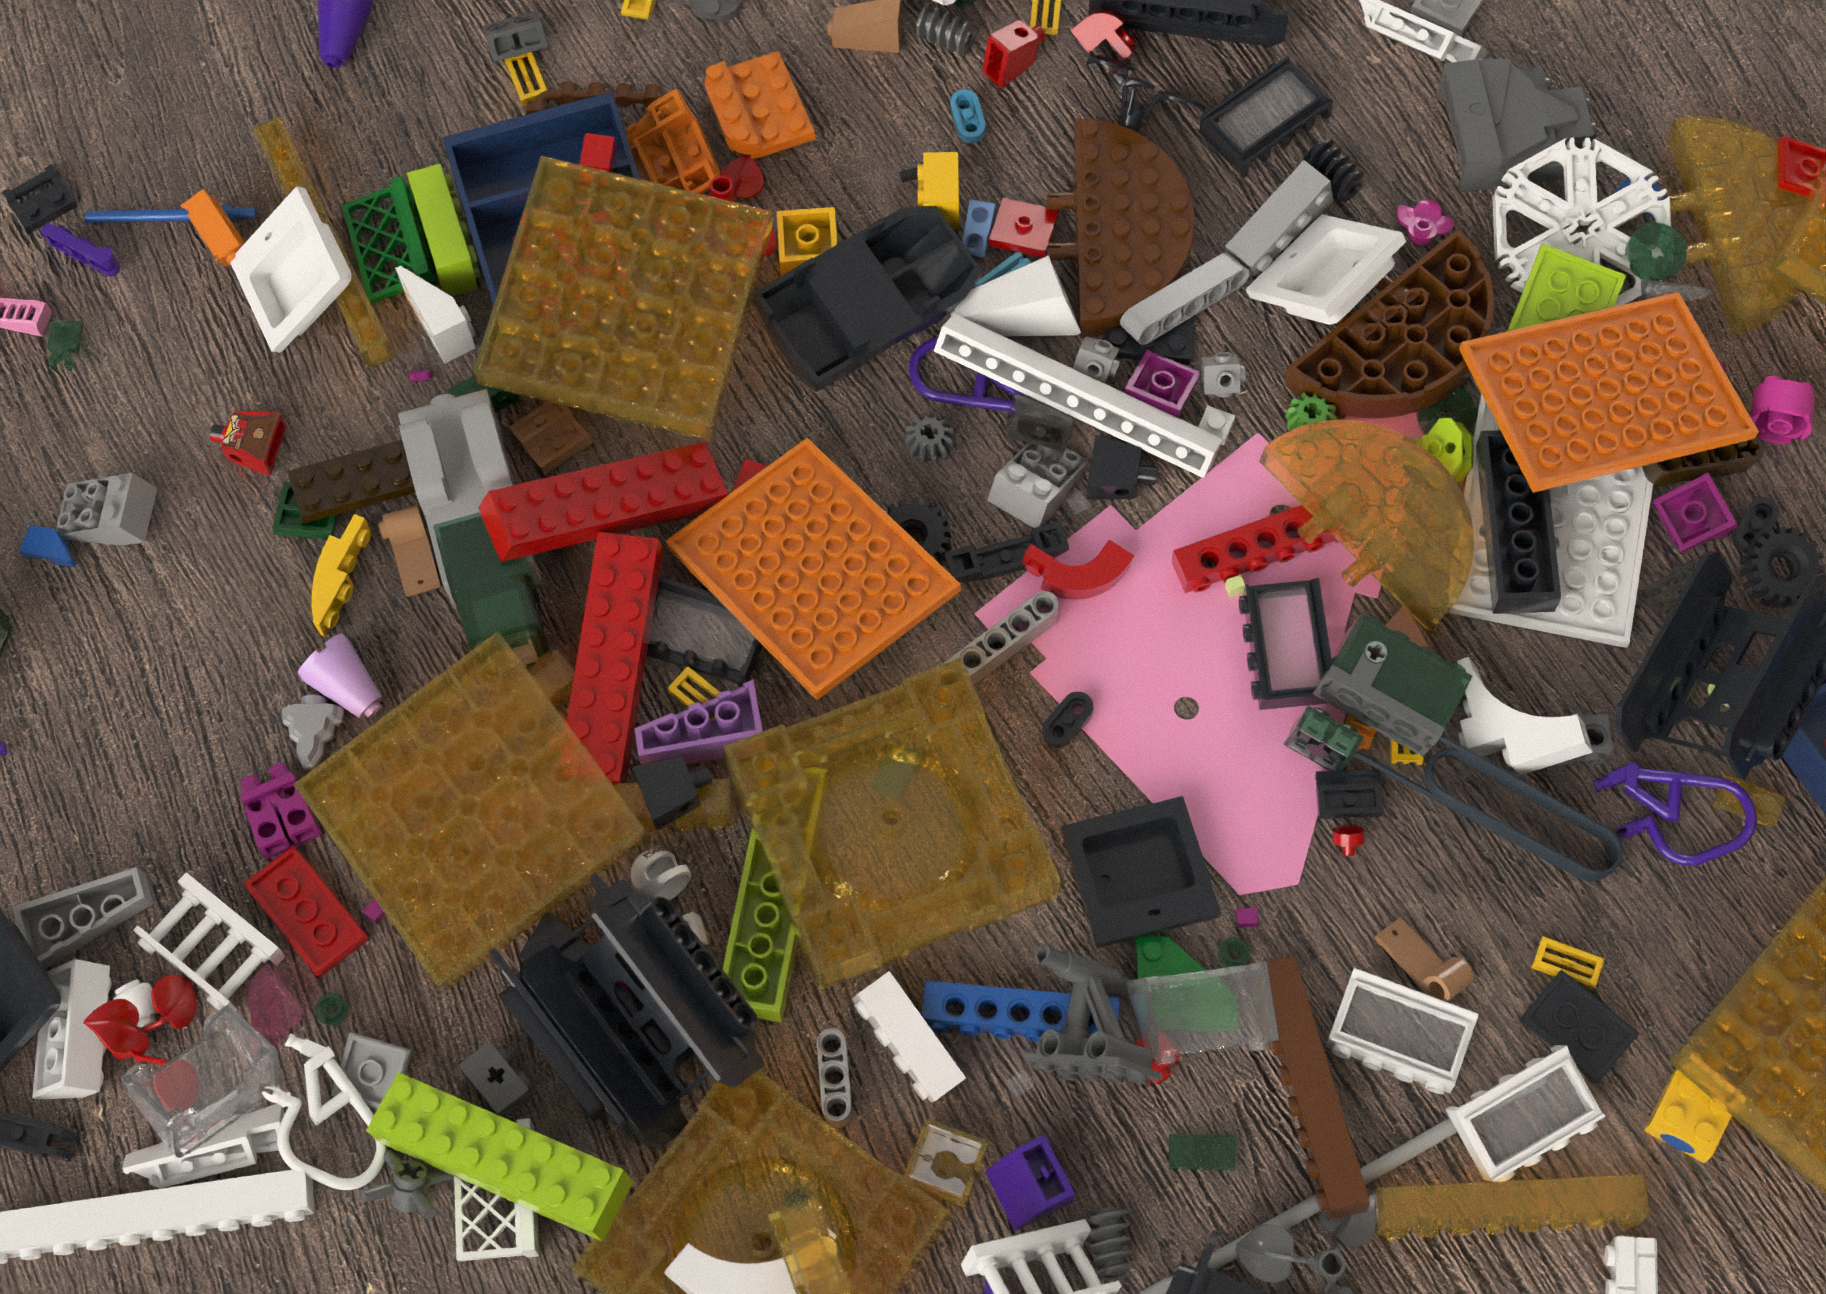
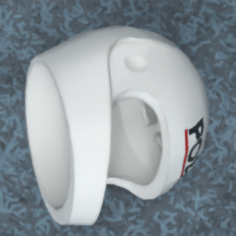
(658, 874)

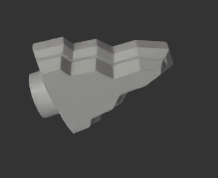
(311, 727)

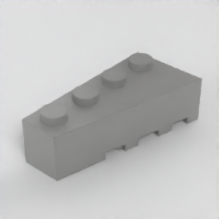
(1281, 218)
(80, 914)

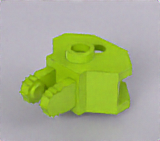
(1447, 444)

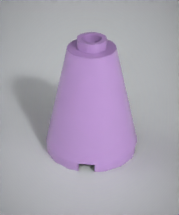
(342, 677)

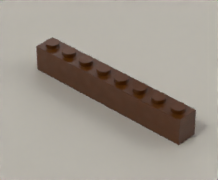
(1314, 1096)

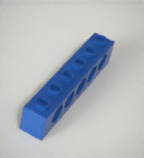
(1005, 1001)

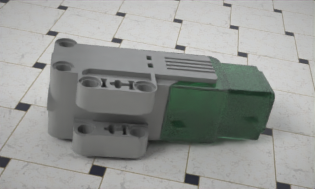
(453, 462)

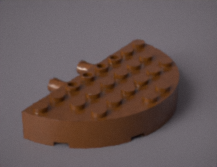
(1129, 222)
(1405, 340)

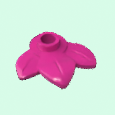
(1424, 221)

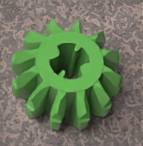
(1308, 406)

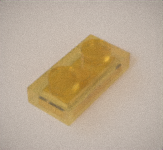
(1767, 803)

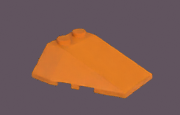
(672, 146)

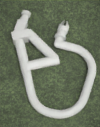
(320, 1057)

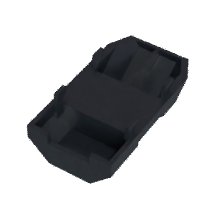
(867, 294)

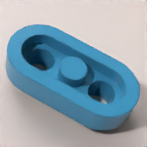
(967, 118)

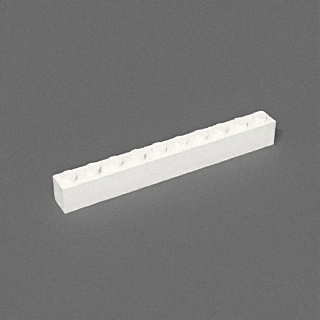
(1078, 395)
(155, 1214)

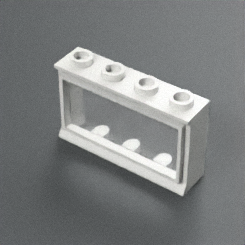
(1401, 1031)
(1526, 1115)

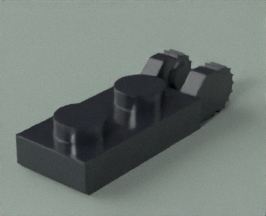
(33, 1136)

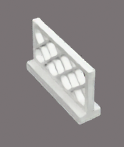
(525, 1223)

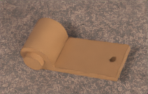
(411, 549)
(1422, 964)

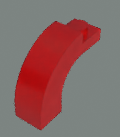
(1080, 580)

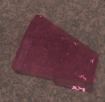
(272, 1005)

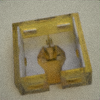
(934, 1153)

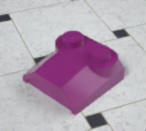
(1162, 383)
(1695, 513)

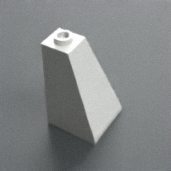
(1022, 303)

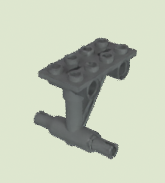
(1071, 1049)

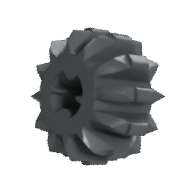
(920, 445)

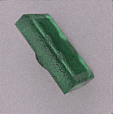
(1201, 1152)

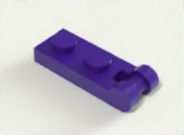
(81, 249)

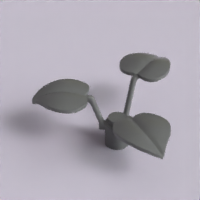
(1269, 1247)

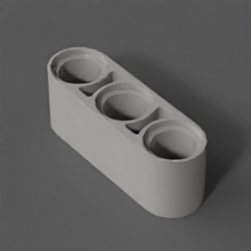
(829, 1063)

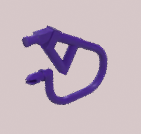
(976, 400)
(1631, 773)

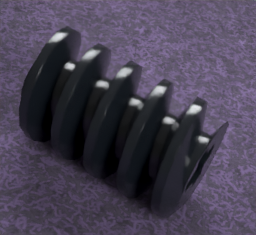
(1341, 176)

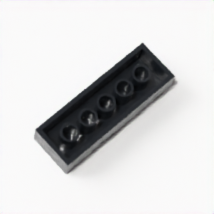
(1516, 532)

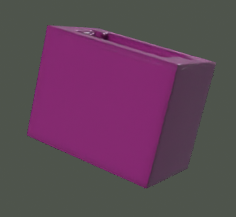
(374, 911)
(1246, 917)

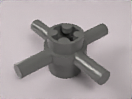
(407, 1185)

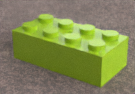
(444, 230)

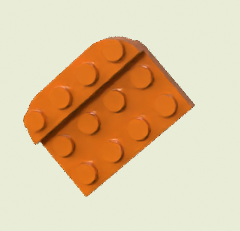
(757, 106)

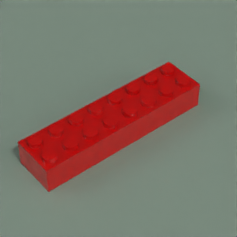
(601, 499)
(614, 647)

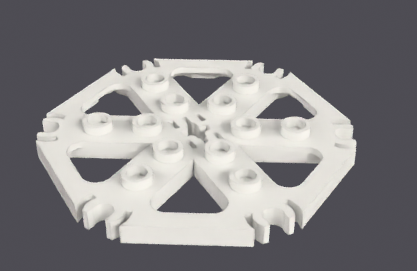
(1579, 202)

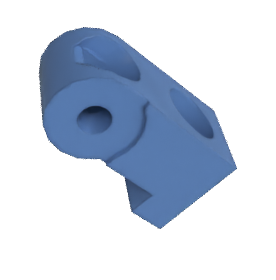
(978, 227)

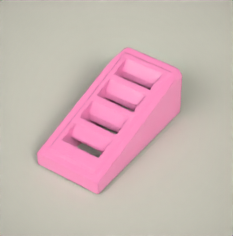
(35, 326)

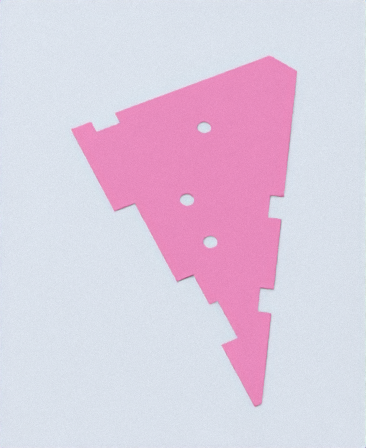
(1156, 644)

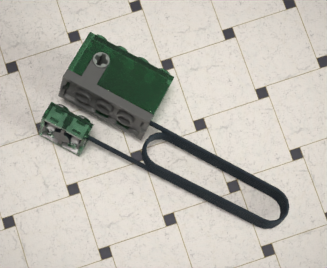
(1410, 699)

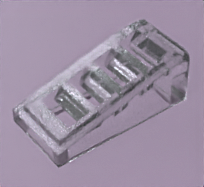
(1688, 291)

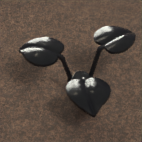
(1131, 111)

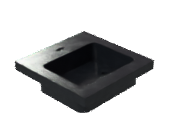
(1137, 867)
(26, 992)

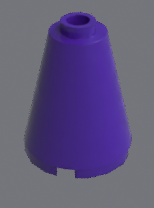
(340, 28)

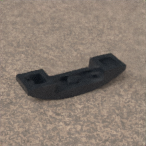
(1004, 557)

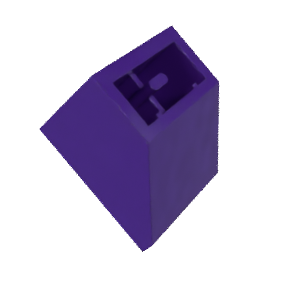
(1030, 1183)

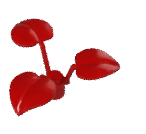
(745, 181)
(118, 1019)

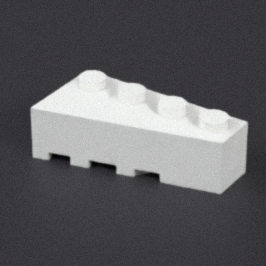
(908, 1037)

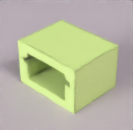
(1235, 586)

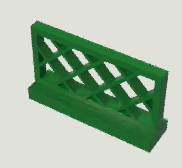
(409, 227)

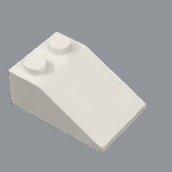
(440, 316)

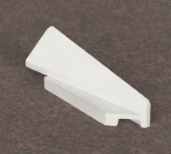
(1419, 33)
(226, 1151)

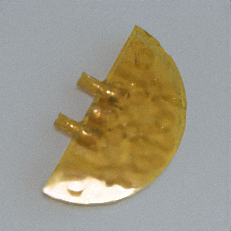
(1738, 214)
(1385, 505)

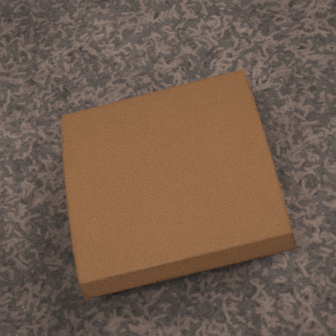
(550, 435)

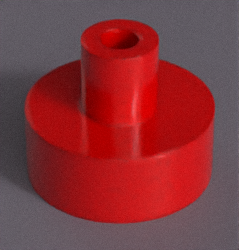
(1348, 837)

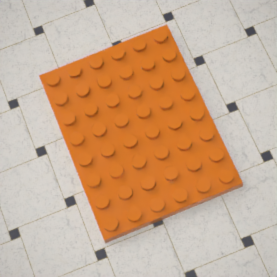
(1607, 391)
(813, 567)

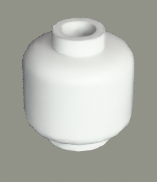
(140, 996)

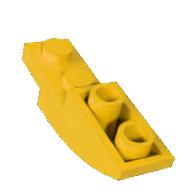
(331, 579)

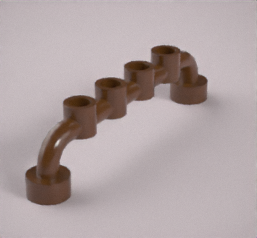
(568, 93)

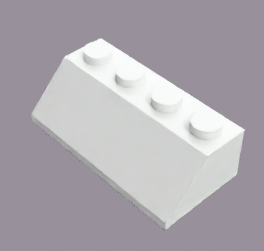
(67, 1050)

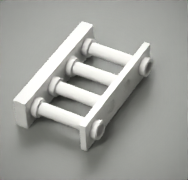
(215, 914)
(1038, 1245)

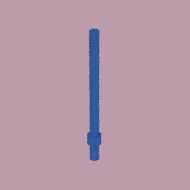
(163, 215)

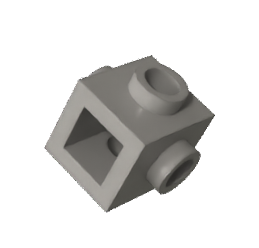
(1097, 359)
(1221, 374)

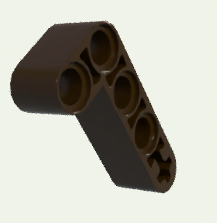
(1704, 462)

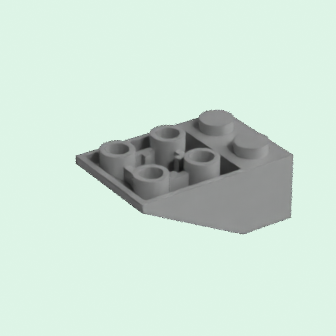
(1036, 482)
(107, 510)

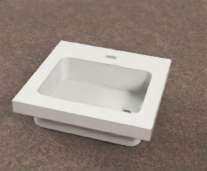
(1328, 269)
(291, 270)

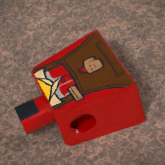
(251, 439)

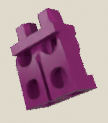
(277, 799)

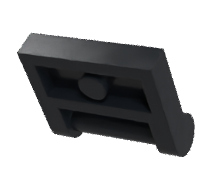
(43, 206)

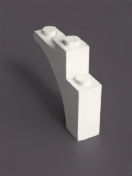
(1525, 739)
(708, 1275)

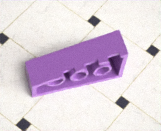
(694, 735)

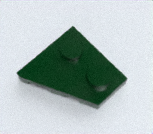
(289, 522)

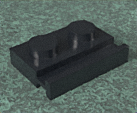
(1348, 794)

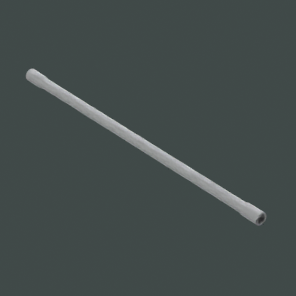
(1310, 1207)

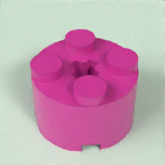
(1782, 410)

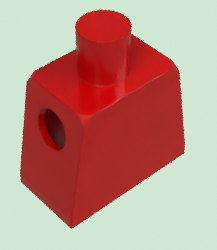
(1011, 52)

